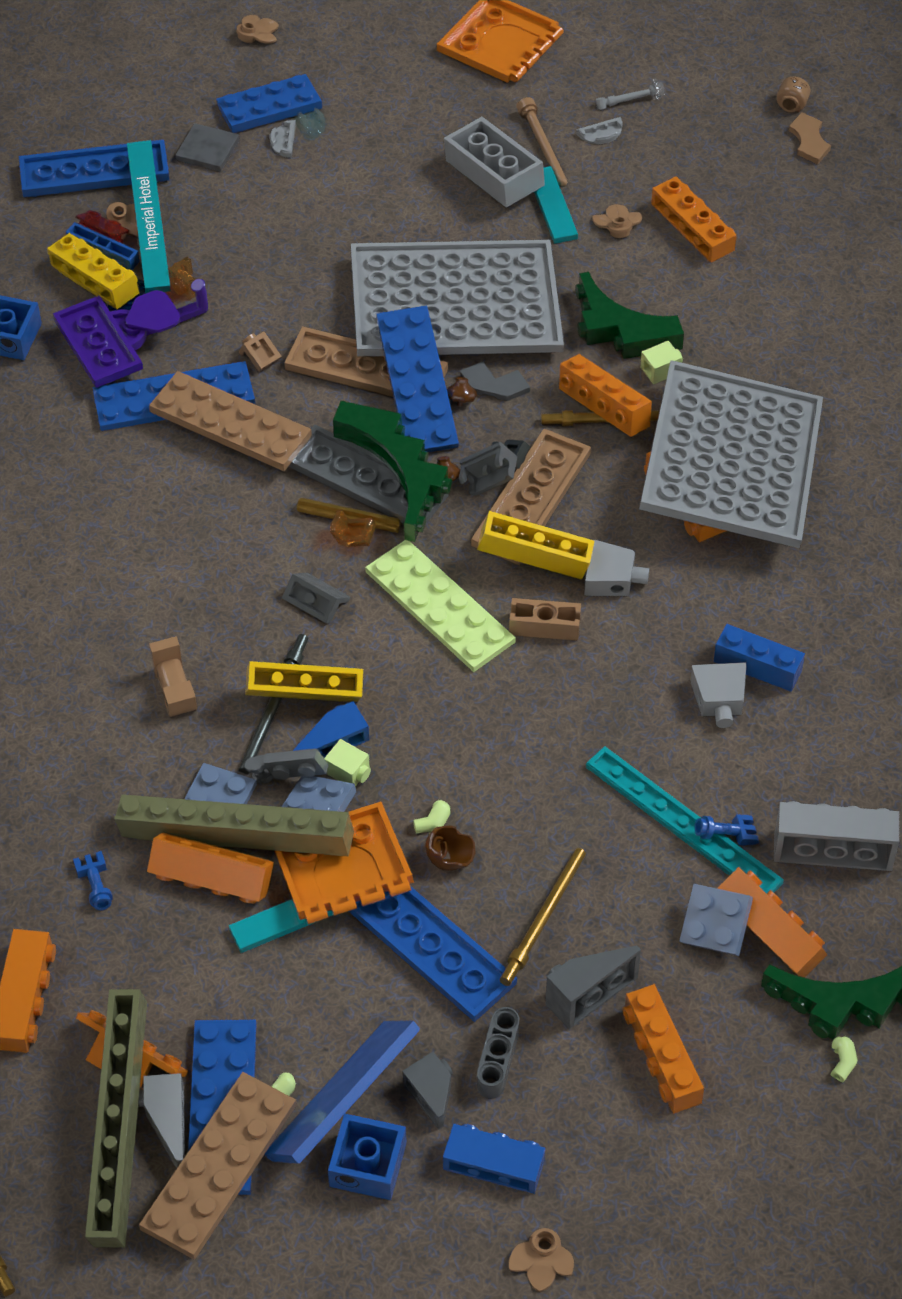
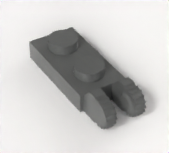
(286, 765)

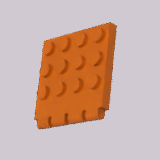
(500, 38)
(338, 882)

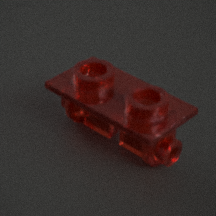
(106, 227)

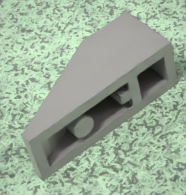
(165, 1111)

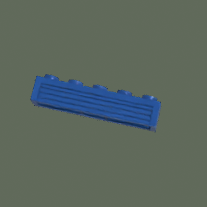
(112, 249)

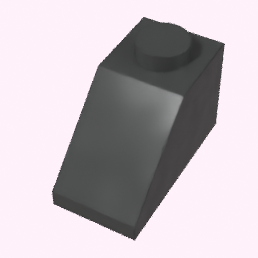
(430, 1086)

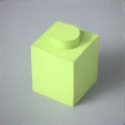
(657, 359)
(348, 763)

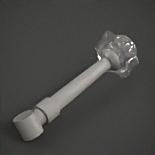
(656, 91)

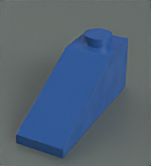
(342, 723)

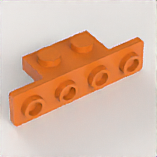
(150, 1056)

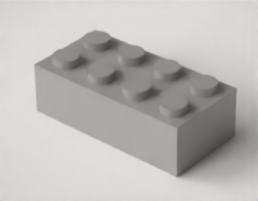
(494, 161)
(836, 836)

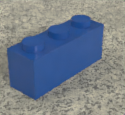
(763, 657)
(494, 1157)

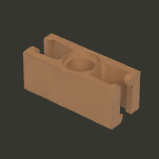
(545, 619)

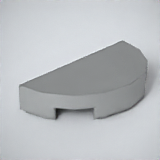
(601, 132)
(283, 138)

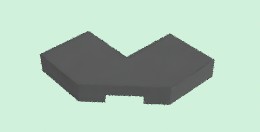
(504, 387)

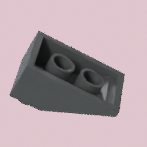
(589, 982)

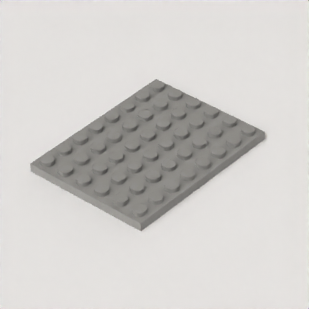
(476, 293)
(733, 454)

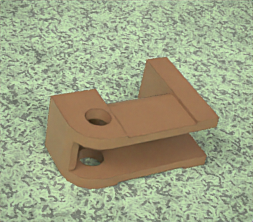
(169, 670)

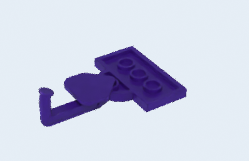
(108, 340)

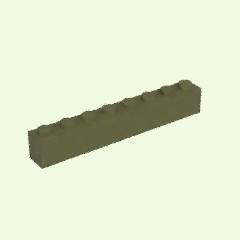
(237, 824)
(116, 1119)

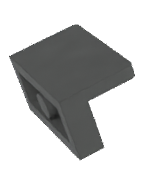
(314, 596)

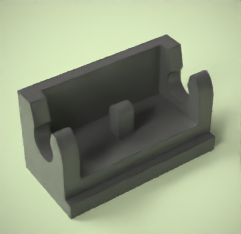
(488, 468)

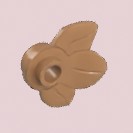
(258, 29)
(127, 219)
(617, 220)
(540, 1263)

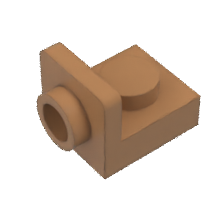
(260, 350)

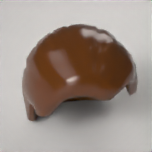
(450, 840)

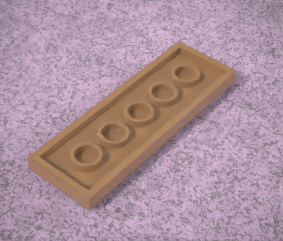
(336, 360)
(230, 420)
(540, 481)
(218, 1165)

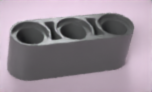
(498, 1040)

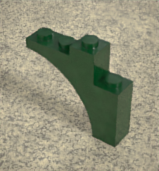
(630, 330)

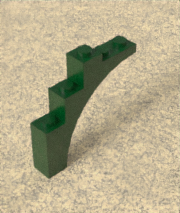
(406, 456)
(834, 1002)

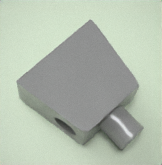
(612, 571)
(719, 690)

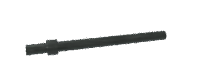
(293, 656)

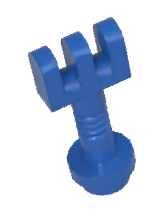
(740, 826)
(100, 897)

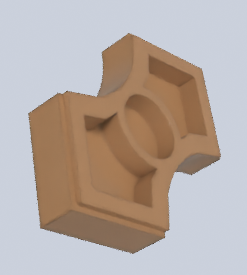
(811, 143)

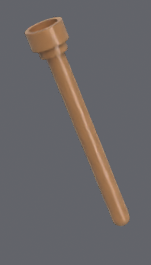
(528, 109)

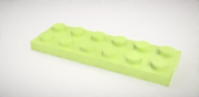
(440, 605)

